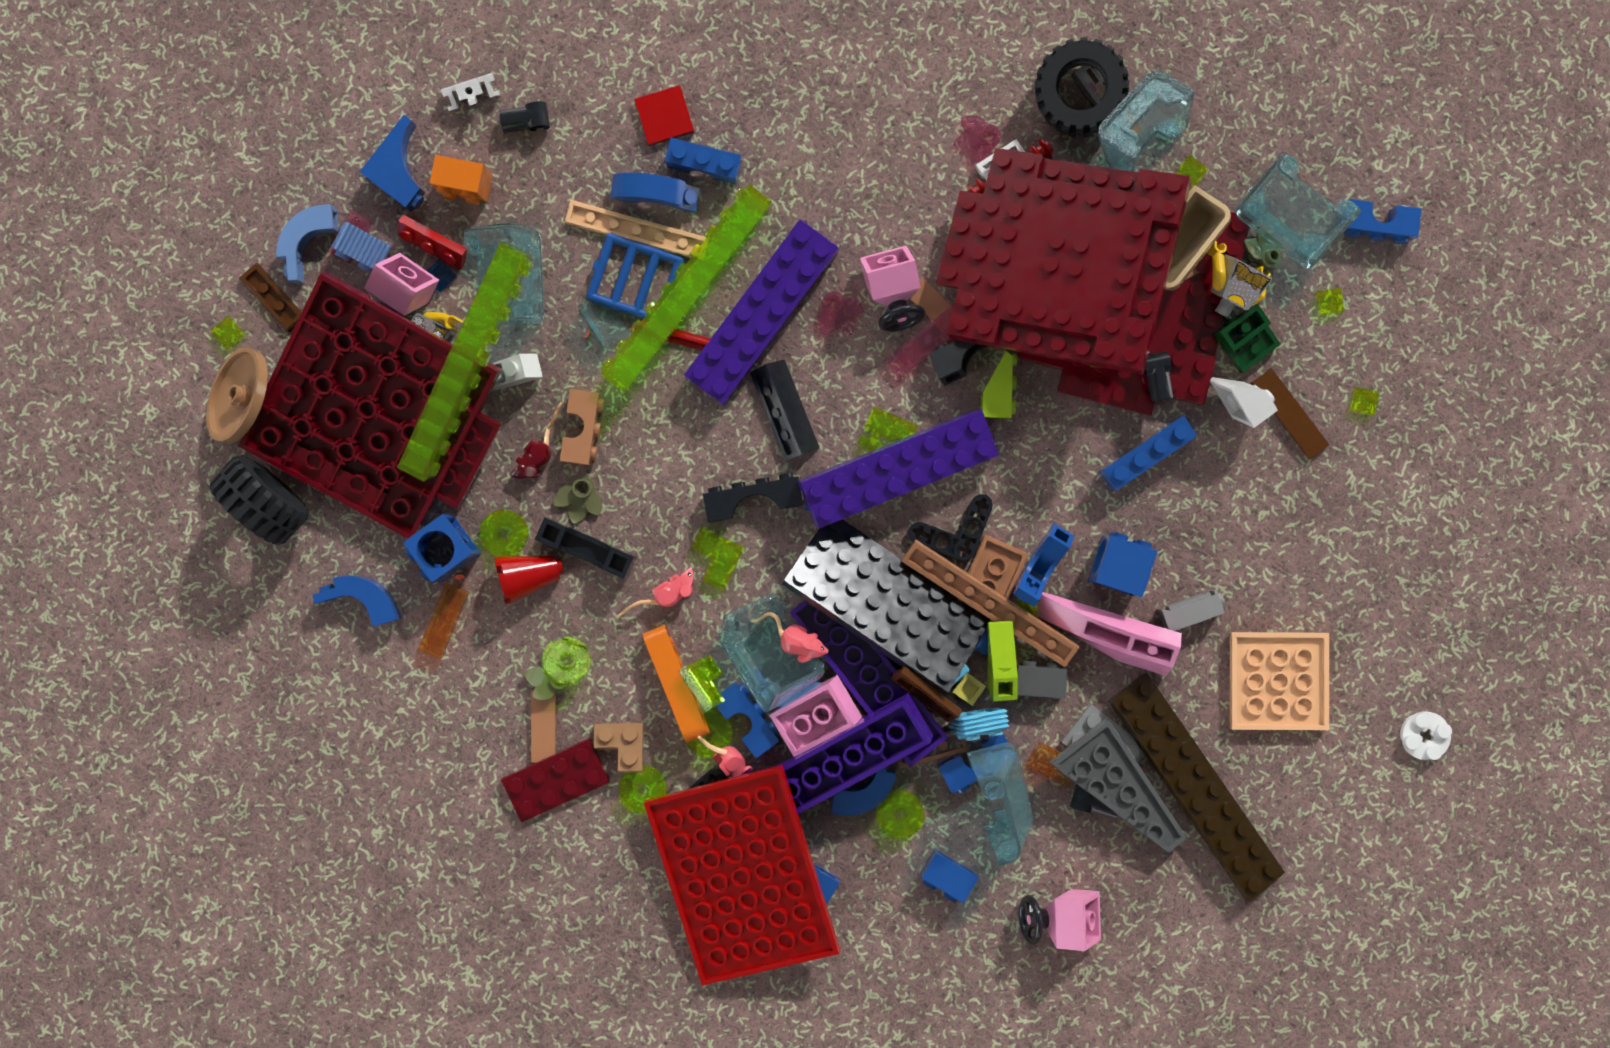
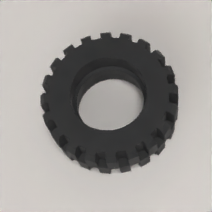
(1074, 55)
(258, 500)

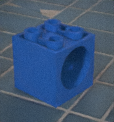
(418, 546)
(1123, 564)

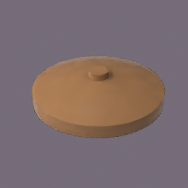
(236, 395)

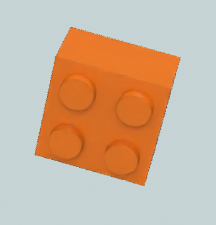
(460, 179)

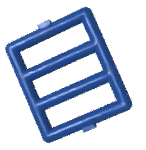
(632, 247)

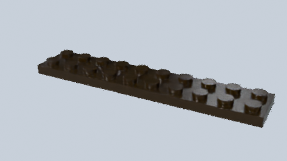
(1196, 787)

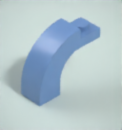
(298, 232)

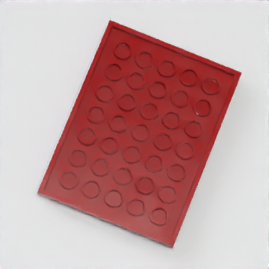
(742, 875)

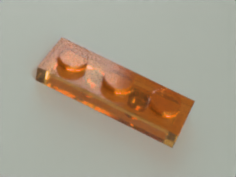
(443, 620)

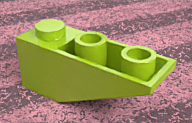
(997, 395)
(1002, 665)

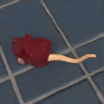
(536, 455)

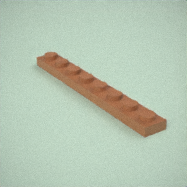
(990, 603)

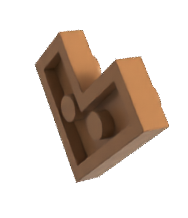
(627, 739)

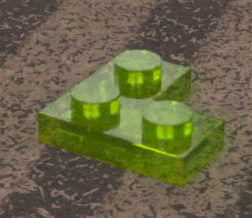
(724, 556)
(699, 679)

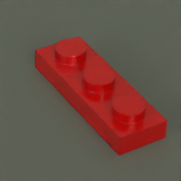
(432, 242)

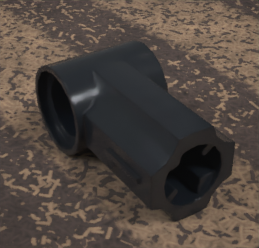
(530, 117)
(1157, 373)
(1085, 802)

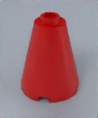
(525, 574)

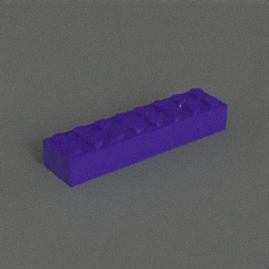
(762, 312)
(898, 468)
(863, 670)
(856, 753)

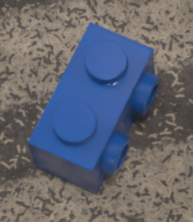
(948, 876)

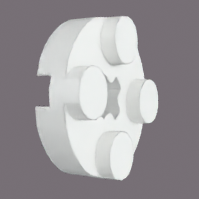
(1439, 732)

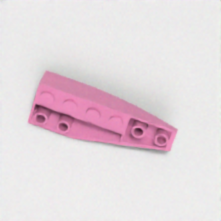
(1114, 634)

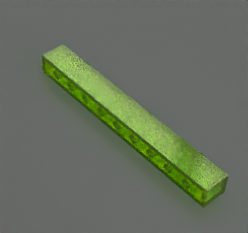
(685, 289)
(465, 361)

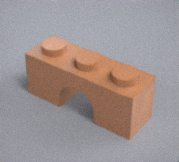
(581, 448)

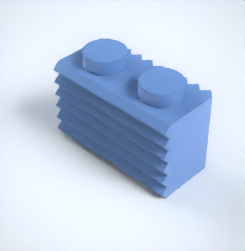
(360, 246)

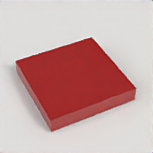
(664, 115)

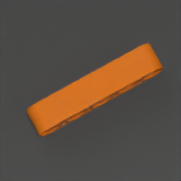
(681, 698)

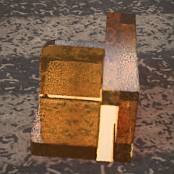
(1039, 763)

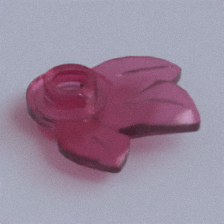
(973, 138)
(841, 317)

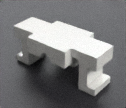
(461, 89)

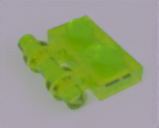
(885, 425)

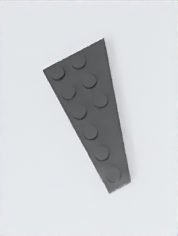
(1110, 774)

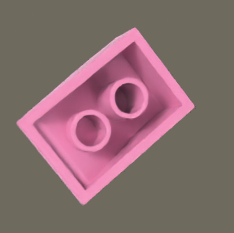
(816, 716)

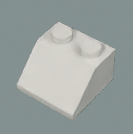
(1245, 401)

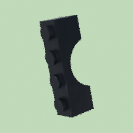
(952, 359)
(722, 503)
(585, 547)

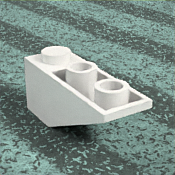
(517, 370)

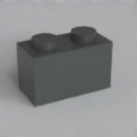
(1041, 680)

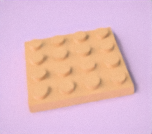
(1279, 681)

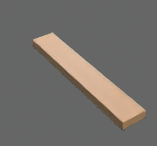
(633, 228)

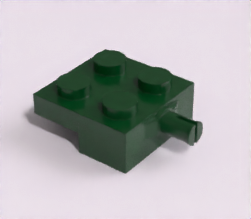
(1247, 337)

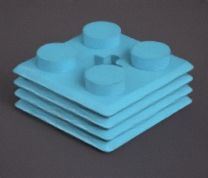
(977, 722)

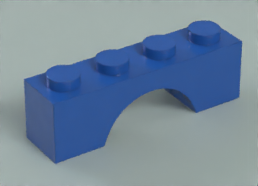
(1148, 453)

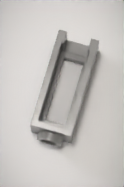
(1192, 610)

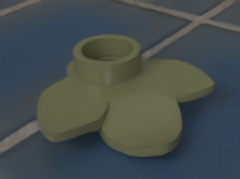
(1263, 251)
(579, 503)
(544, 687)

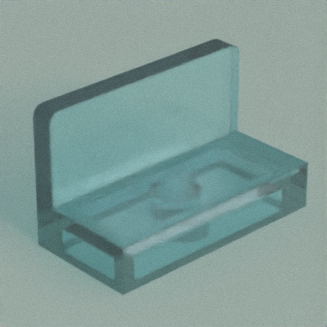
(604, 322)

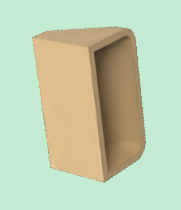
(1201, 226)

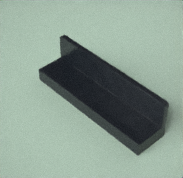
(784, 409)

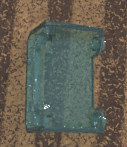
(1153, 107)
(1293, 213)
(484, 242)
(758, 654)
(1000, 776)

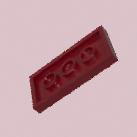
(555, 780)

